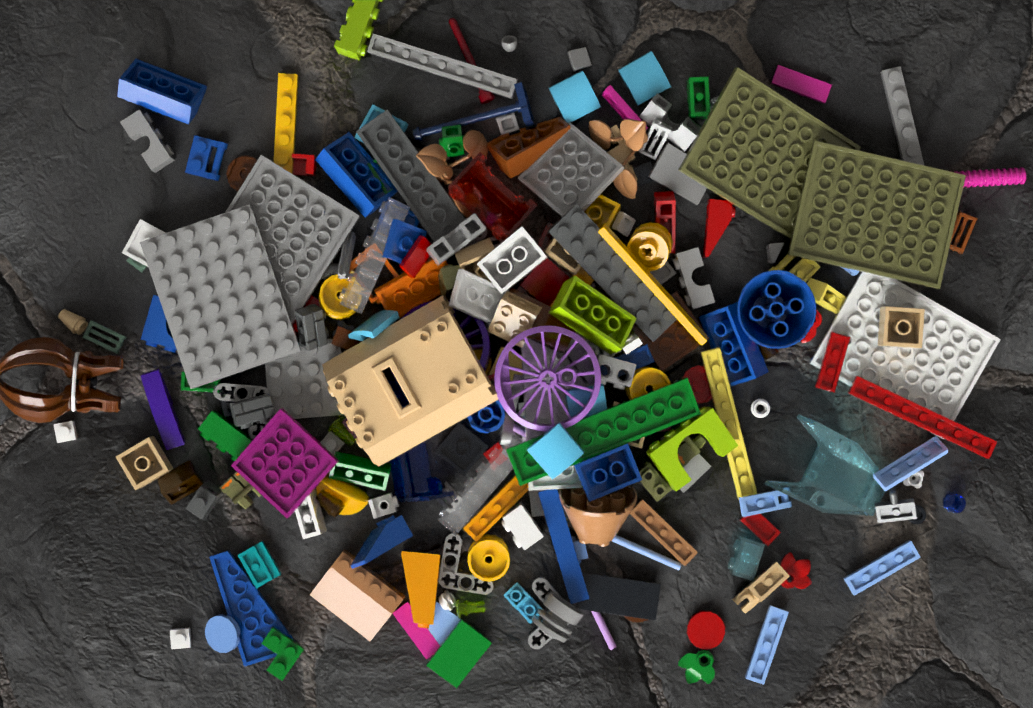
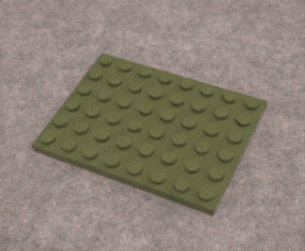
(757, 150)
(876, 214)

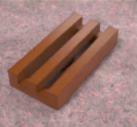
(967, 235)

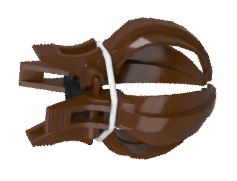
(78, 396)

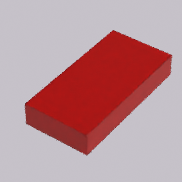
(416, 257)
(761, 528)

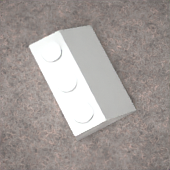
(512, 260)

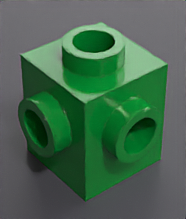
(452, 140)

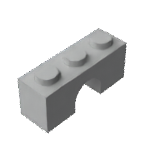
(681, 134)
(158, 153)
(456, 239)
(686, 263)

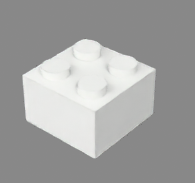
(522, 525)

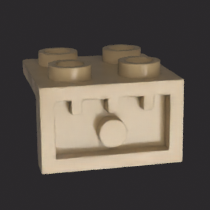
(513, 317)

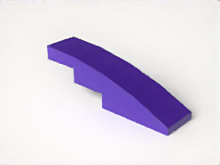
(162, 409)

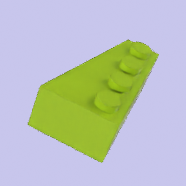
(358, 28)

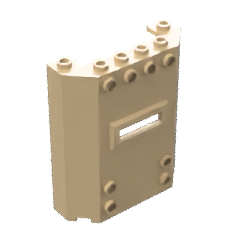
(431, 367)

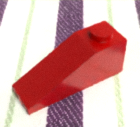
(666, 213)
(717, 219)

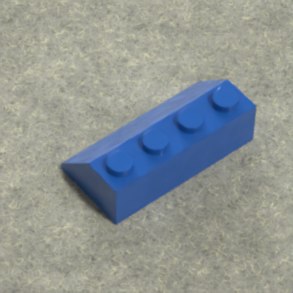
(161, 91)
(347, 166)
(739, 352)

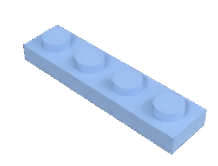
(910, 463)
(881, 567)
(766, 644)

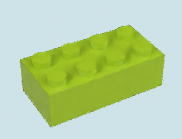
(592, 315)

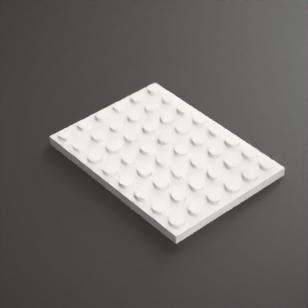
(930, 376)

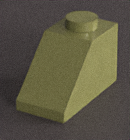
(447, 279)

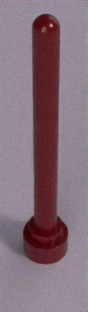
(485, 96)

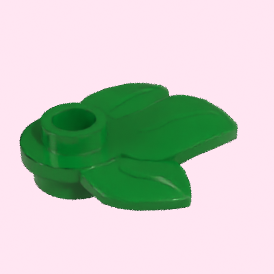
(696, 669)

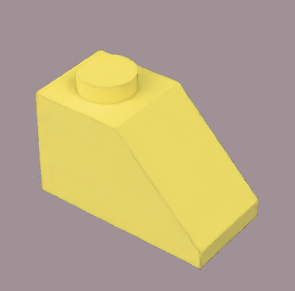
(826, 295)

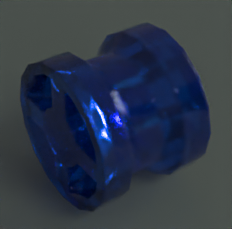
(949, 502)

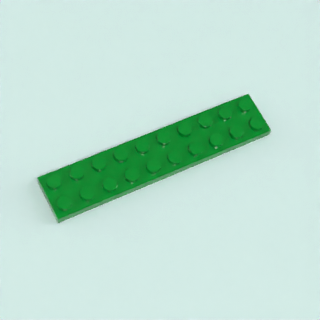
(615, 426)

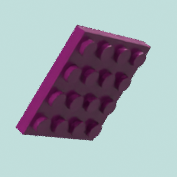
(284, 463)

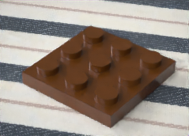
(673, 343)

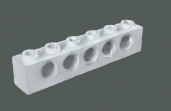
(310, 517)

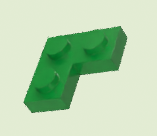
(286, 650)

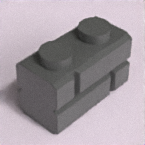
(311, 327)
(252, 410)

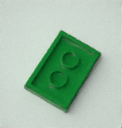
(459, 653)

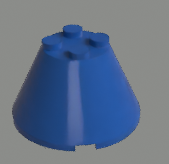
(776, 309)

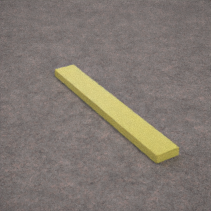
(727, 413)

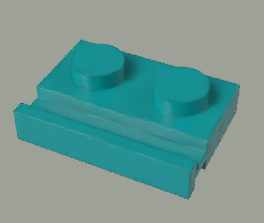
(259, 564)

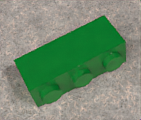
(224, 434)
(360, 471)

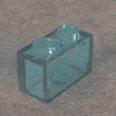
(746, 558)

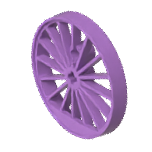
(503, 382)

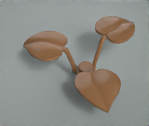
(635, 137)
(434, 160)

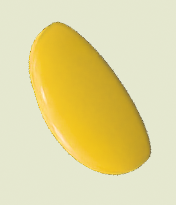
(352, 496)

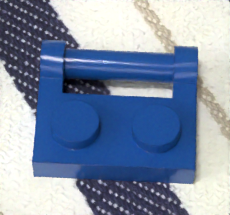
(200, 157)

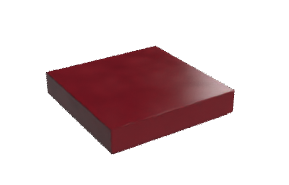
(544, 282)

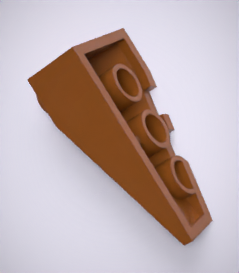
(521, 150)

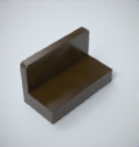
(179, 482)

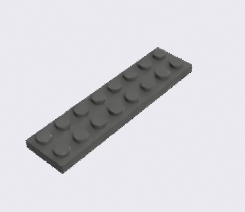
(409, 176)
(602, 263)

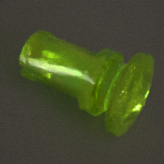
(342, 432)
(469, 607)

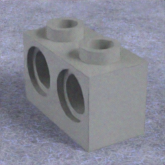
(614, 366)

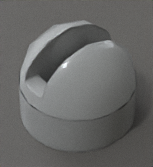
(509, 43)

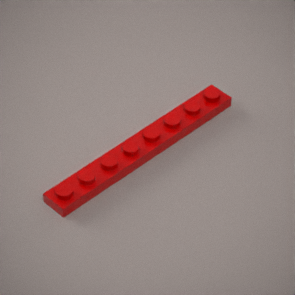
(922, 417)

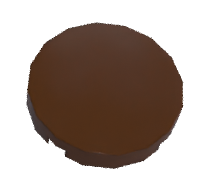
(239, 170)

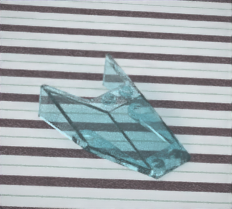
(837, 476)

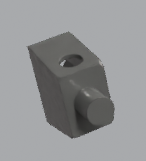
(204, 500)

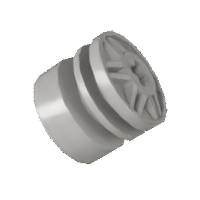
(557, 617)

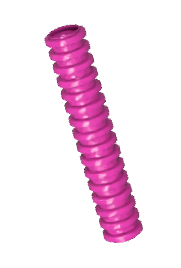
(994, 177)

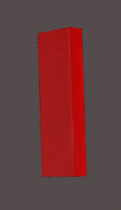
(832, 362)

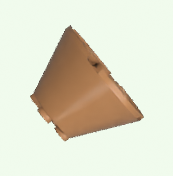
(599, 519)

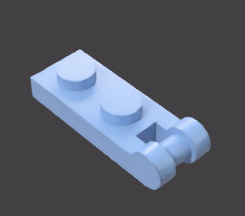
(763, 503)

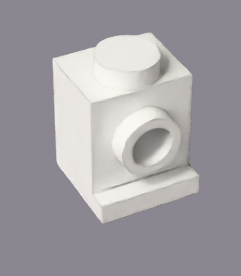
(377, 510)

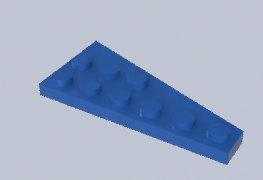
(246, 607)

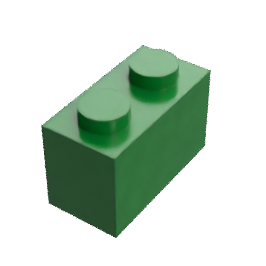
(698, 97)

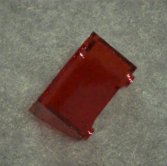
(490, 199)

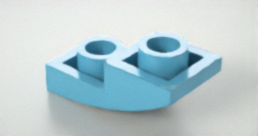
(523, 602)

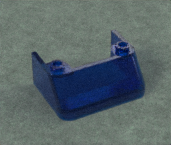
(413, 477)

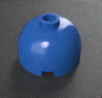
(488, 418)

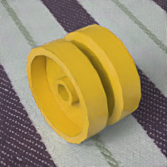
(651, 245)
(328, 298)
(642, 378)
(488, 569)

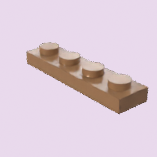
(663, 532)

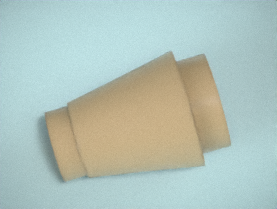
(73, 322)

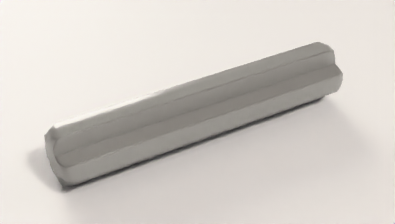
(346, 256)

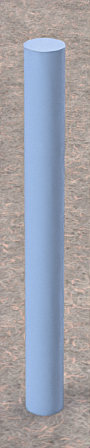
(647, 552)

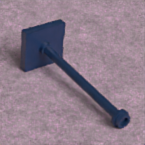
(521, 105)

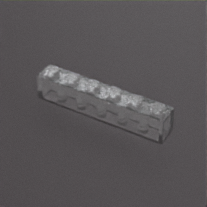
(371, 261)
(479, 487)

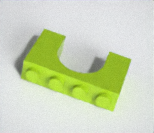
(665, 453)

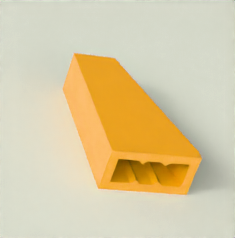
(422, 584)

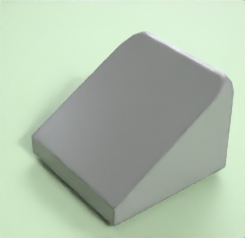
(579, 59)
(507, 123)
(773, 251)

